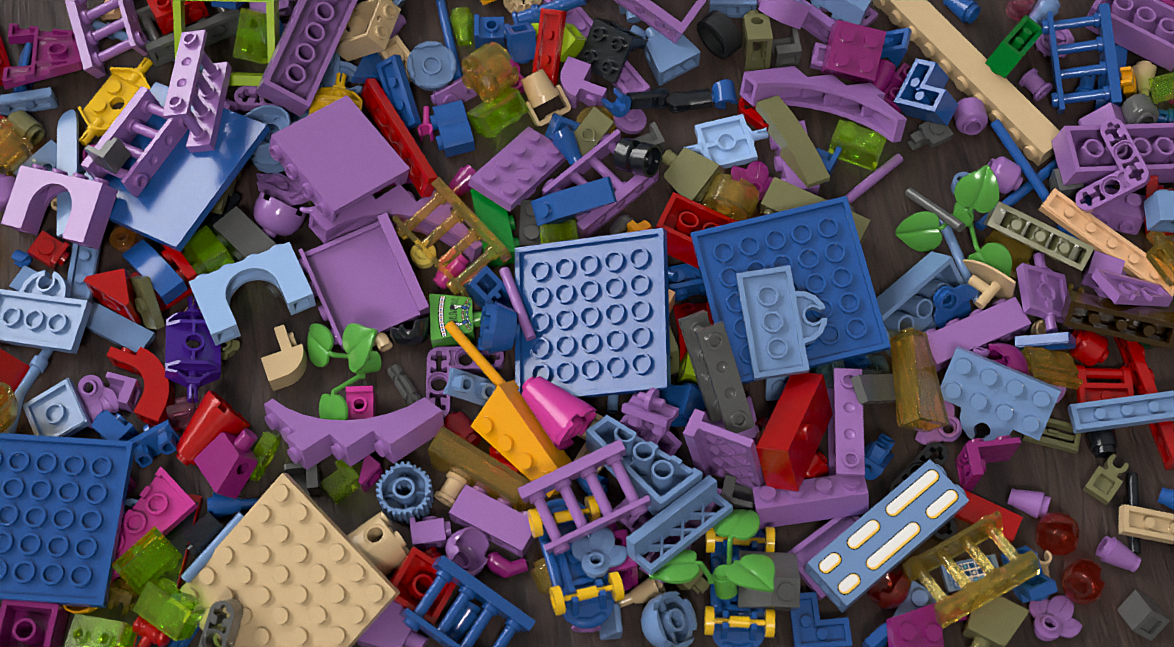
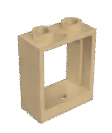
(380, 16)

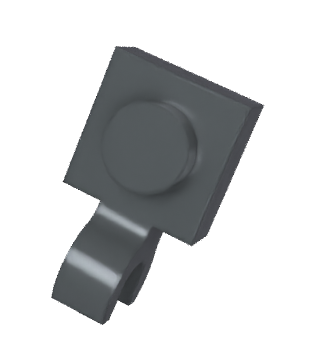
(930, 134)

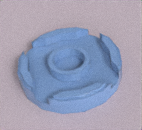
(431, 66)

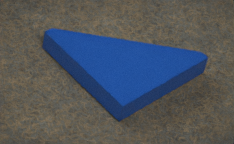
(367, 68)

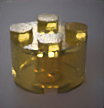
(489, 71)
(13, 150)
(732, 197)

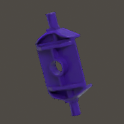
(191, 365)

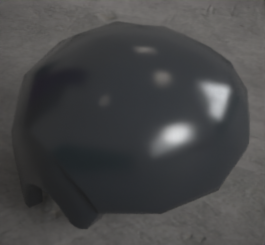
(411, 335)

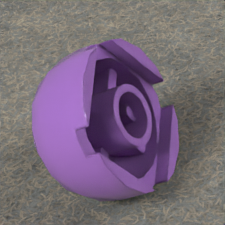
(276, 217)

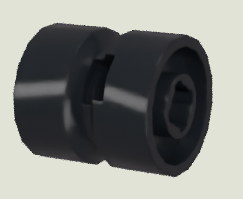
(637, 157)

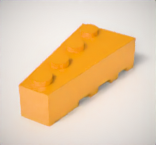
(517, 434)

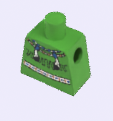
(451, 308)

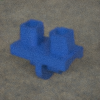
(154, 442)
(878, 456)

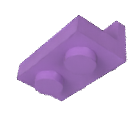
(1124, 214)

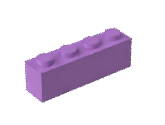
(980, 328)
(815, 501)

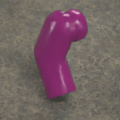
(505, 568)

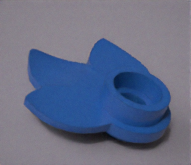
(952, 303)

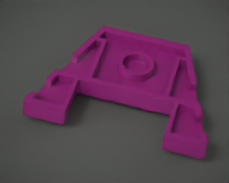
(52, 55)
(916, 629)

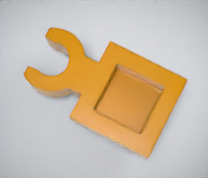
(1128, 81)

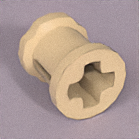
(451, 489)

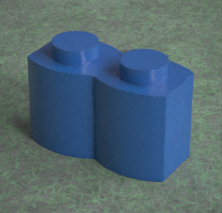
(453, 128)

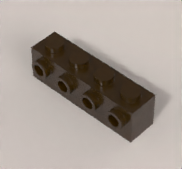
(1127, 322)

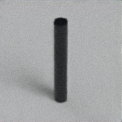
(1133, 500)

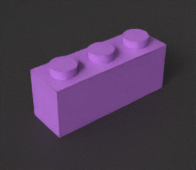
(493, 517)

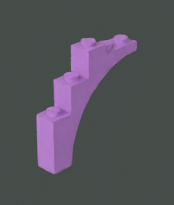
(826, 93)
(394, 202)
(352, 440)

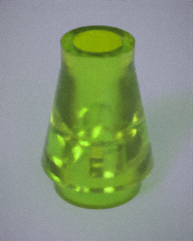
(462, 24)

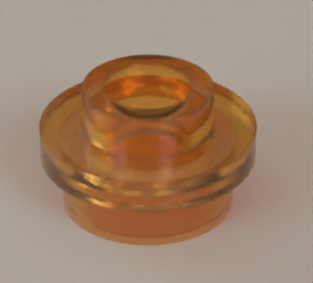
(122, 245)

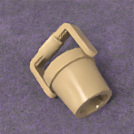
(540, 90)

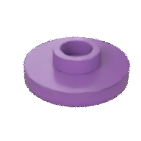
(632, 122)

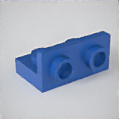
(688, 282)

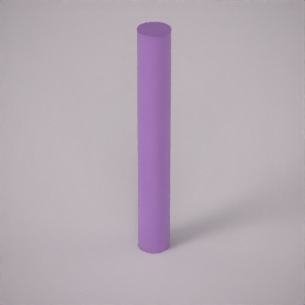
(874, 177)
(517, 303)

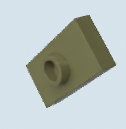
(592, 130)
(146, 302)

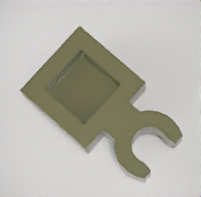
(1104, 482)

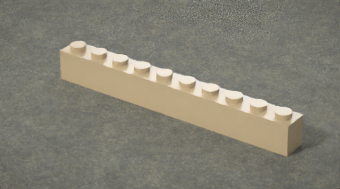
(968, 71)

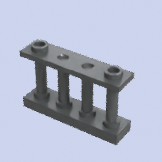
(163, 49)
(716, 372)

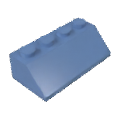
(910, 299)

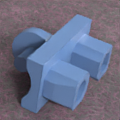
(469, 387)

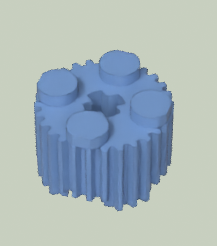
(391, 489)

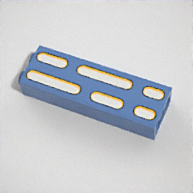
(886, 535)

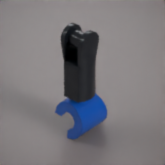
(722, 92)
(636, 101)

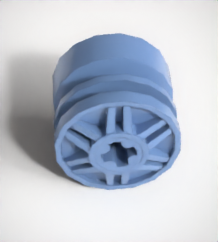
(276, 119)

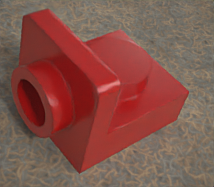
(49, 250)

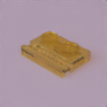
(1052, 367)

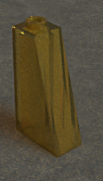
(916, 383)
(456, 455)

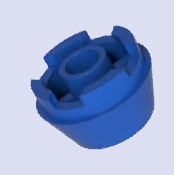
(497, 328)

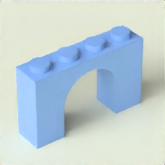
(275, 265)

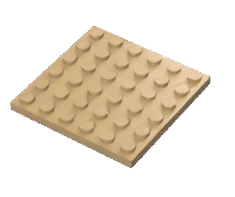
(293, 576)

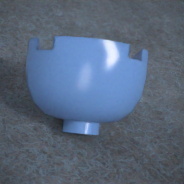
(668, 621)

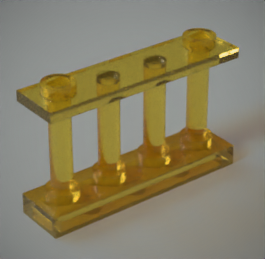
(476, 232)
(984, 590)

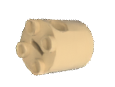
(380, 543)

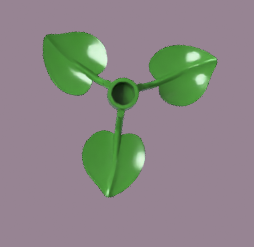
(973, 191)
(358, 345)
(751, 572)

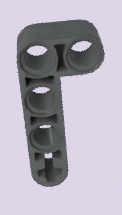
(229, 626)

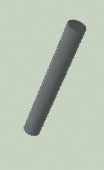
(932, 207)

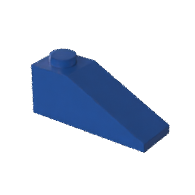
(573, 201)
(487, 288)

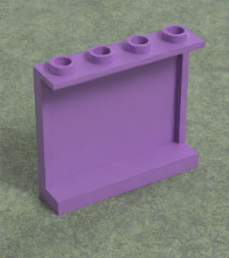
(337, 157)
(364, 280)

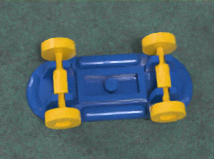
(573, 594)
(723, 619)

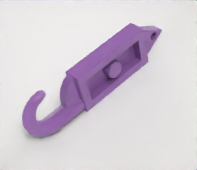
(282, 189)

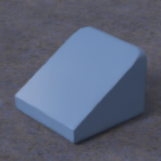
(612, 626)

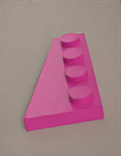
(160, 505)

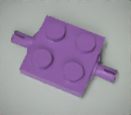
(1042, 291)

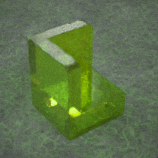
(558, 232)
(341, 482)

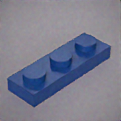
(398, 90)

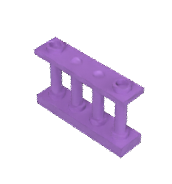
(88, 39)
(211, 95)
(126, 127)
(624, 191)
(845, 427)
(561, 481)

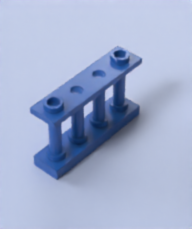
(1107, 67)
(469, 589)

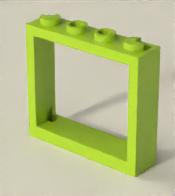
(273, 36)

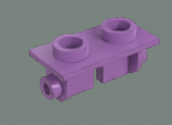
(453, 93)

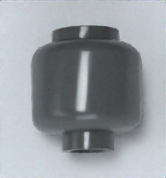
(1139, 110)

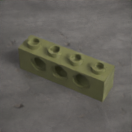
(1039, 236)

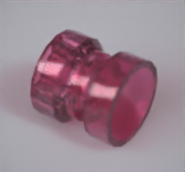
(1019, 8)

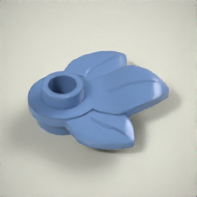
(600, 549)

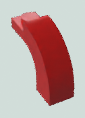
(157, 391)

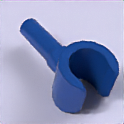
(21, 258)

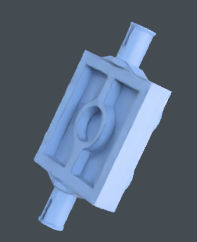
(727, 141)

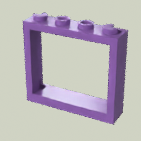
(660, 19)

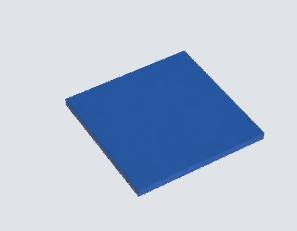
(186, 182)

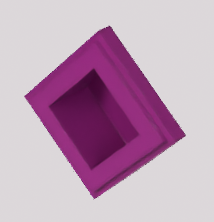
(370, 473)

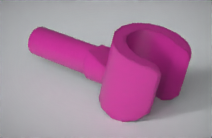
(426, 128)

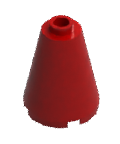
(209, 420)

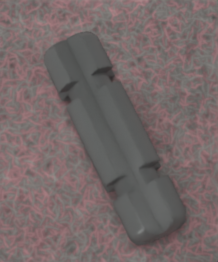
(403, 384)

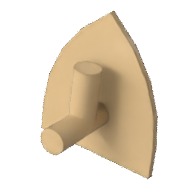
(989, 282)

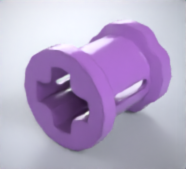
(1035, 84)

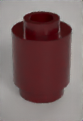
(461, 425)

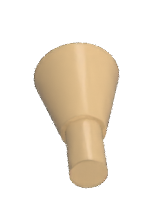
(1144, 71)
(642, 593)

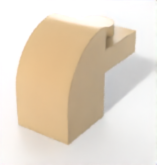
(287, 365)

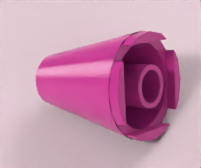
(557, 411)

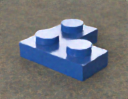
(812, 632)

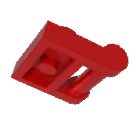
(1101, 391)

